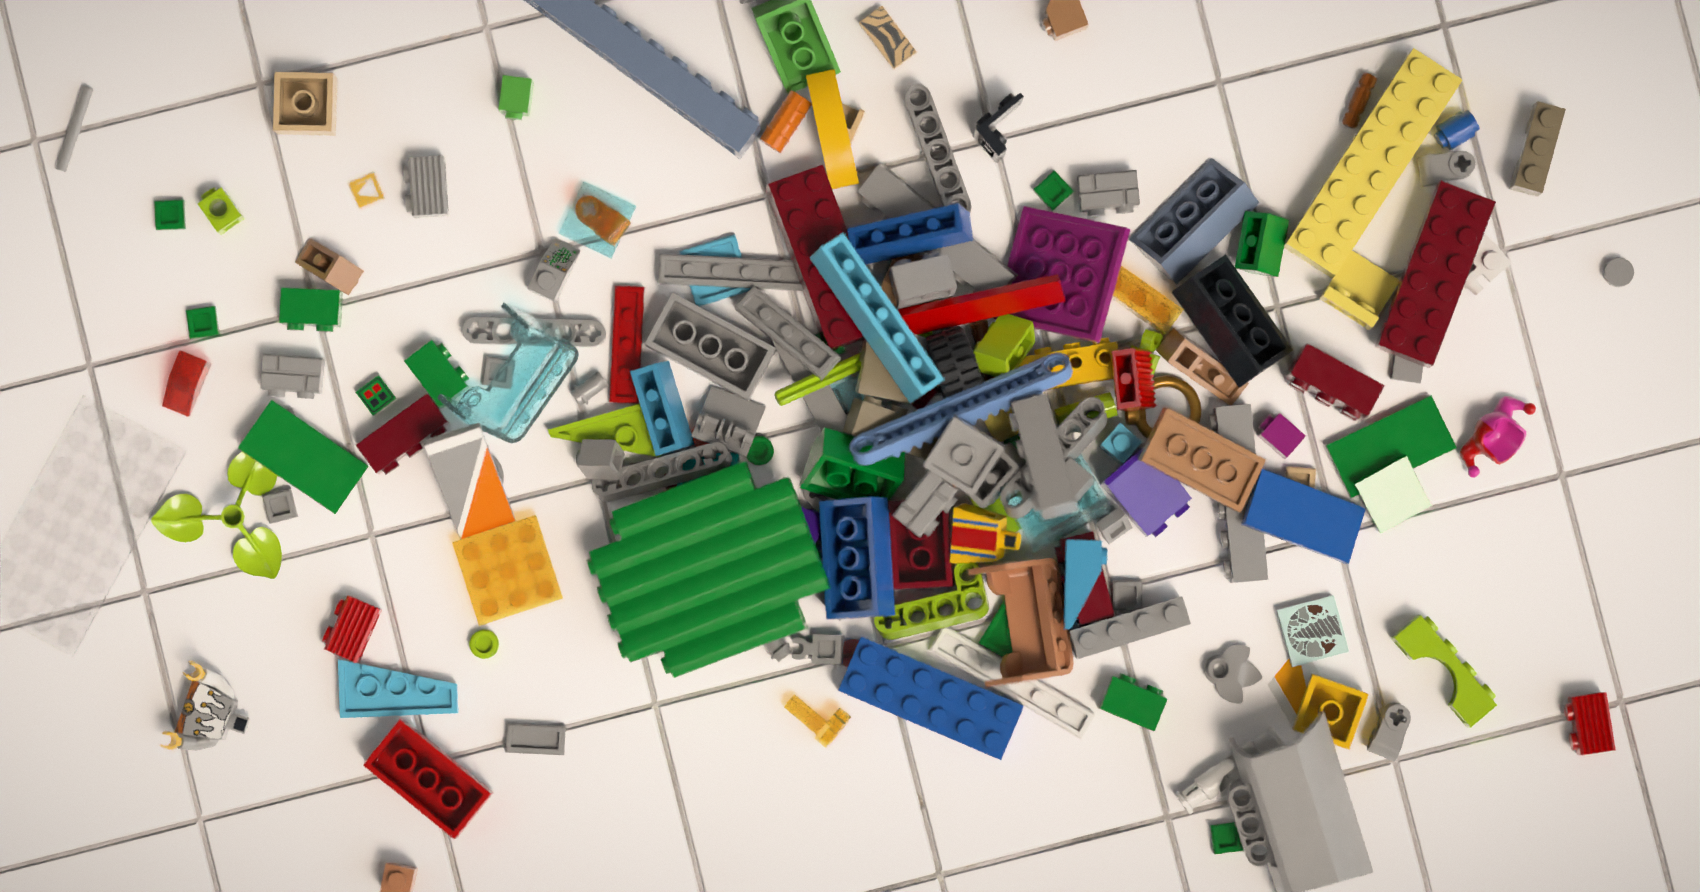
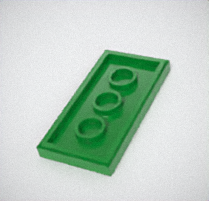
(1411, 431)
(303, 457)

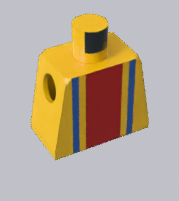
(980, 535)

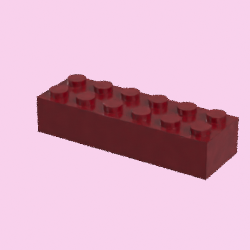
(807, 221)
(1435, 274)

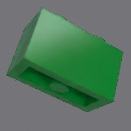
(1261, 243)
(311, 308)
(436, 372)
(1133, 702)

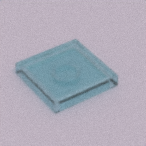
(583, 235)

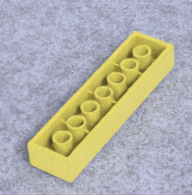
(1372, 163)

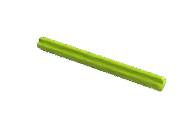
(812, 383)

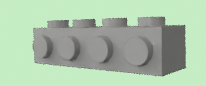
(1044, 457)

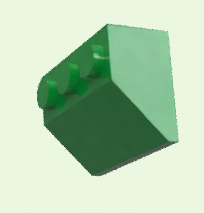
(836, 474)

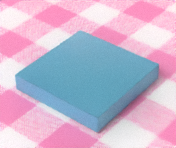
(722, 247)

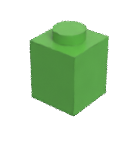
(516, 97)

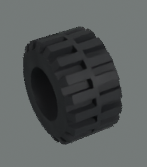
(954, 360)

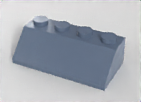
(1194, 220)

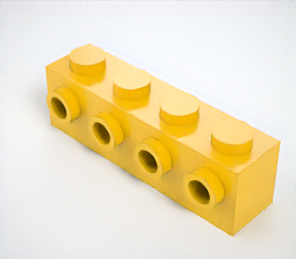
(1088, 362)

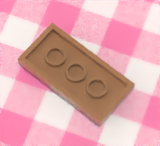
(1201, 459)

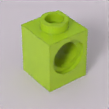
(229, 218)

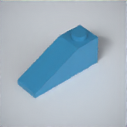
(1081, 571)

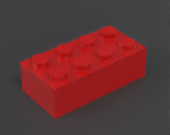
(428, 778)

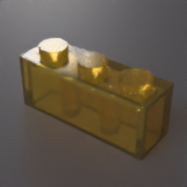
(1145, 302)

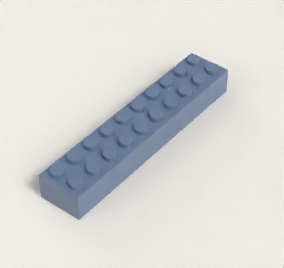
(654, 71)

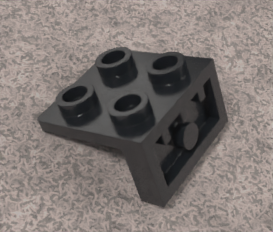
(993, 141)

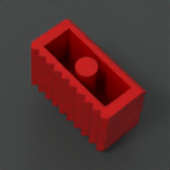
(1133, 379)
(352, 628)
(1590, 724)

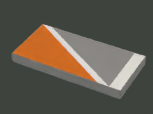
(469, 480)

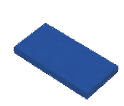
(1303, 516)

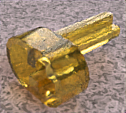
(825, 730)

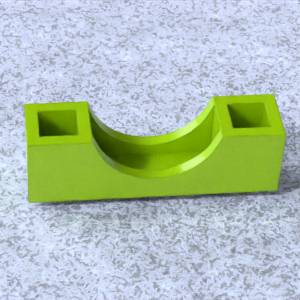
(1469, 698)

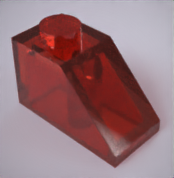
(185, 383)

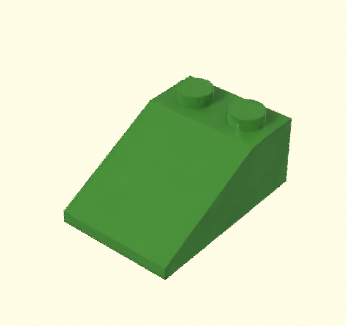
(795, 40)

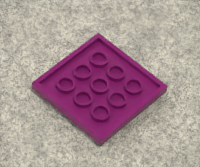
(1086, 259)

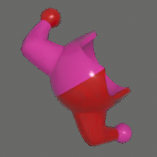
(1496, 434)

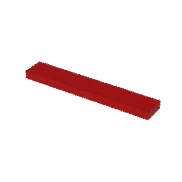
(983, 304)

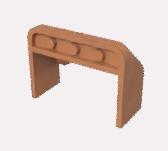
(1034, 618)

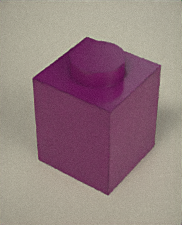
(1280, 435)

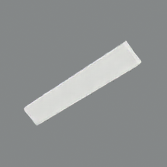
(1030, 694)

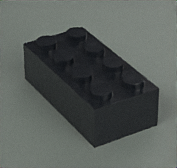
(1232, 320)

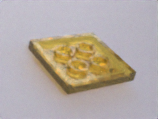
(507, 570)

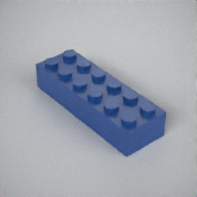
(931, 698)

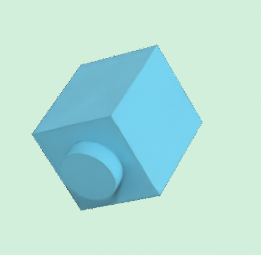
(1120, 444)

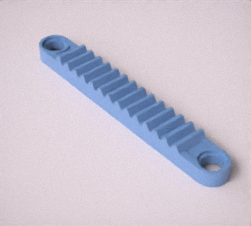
(968, 405)

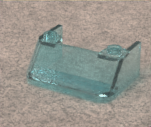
(523, 382)

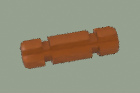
(1359, 100)

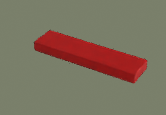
(626, 342)

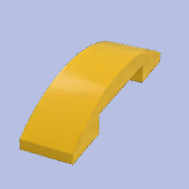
(832, 129)

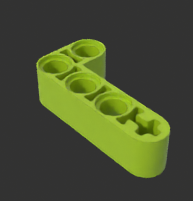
(931, 605)

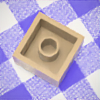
(305, 103)

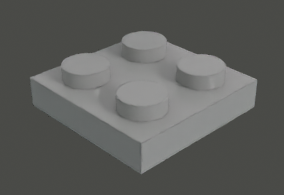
(963, 455)

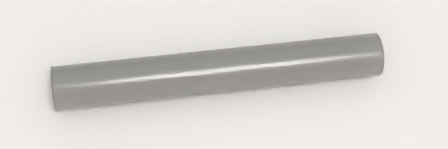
(74, 129)

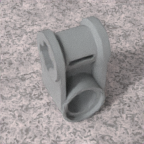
(1441, 167)
(1387, 737)

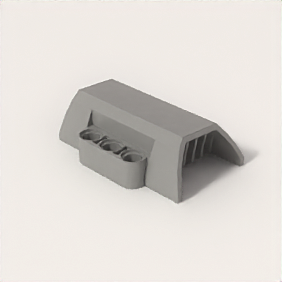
(1300, 811)

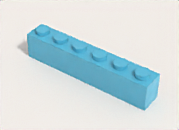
(876, 318)

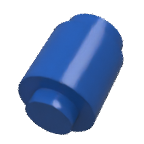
(1456, 130)

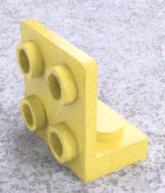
(1360, 290)

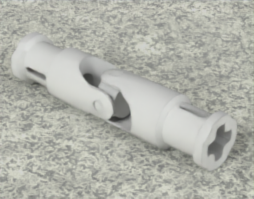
(1222, 775)

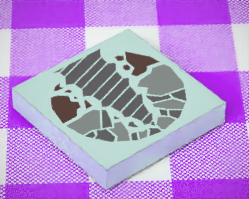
(1312, 631)

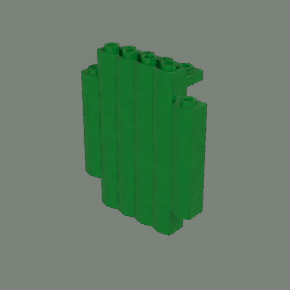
(708, 570)

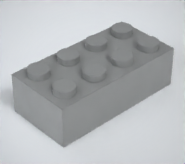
(710, 347)

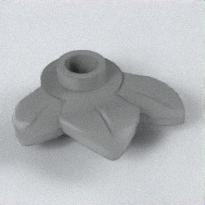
(1236, 673)

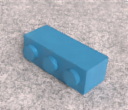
(662, 408)

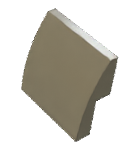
(875, 378)

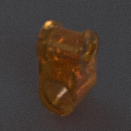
(606, 222)

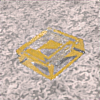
(366, 190)

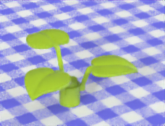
(256, 553)

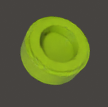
(484, 644)

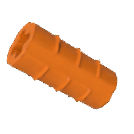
(785, 121)

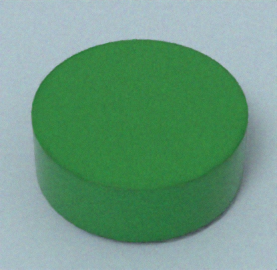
(761, 451)

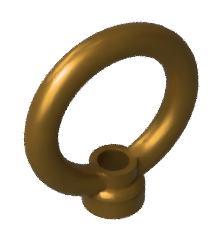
(1139, 417)

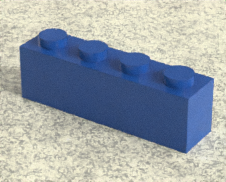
(911, 233)

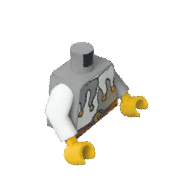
(206, 713)

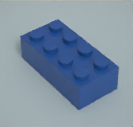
(857, 558)

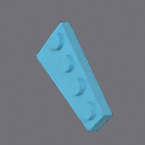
(385, 692)

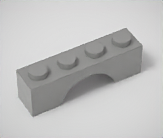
(1129, 627)

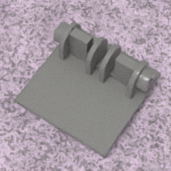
(728, 421)

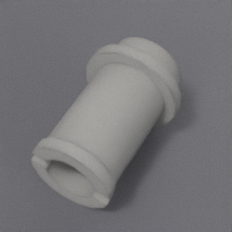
(589, 388)
(778, 649)

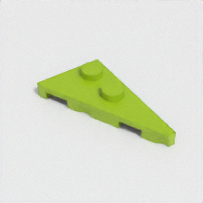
(623, 425)

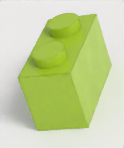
(1004, 345)

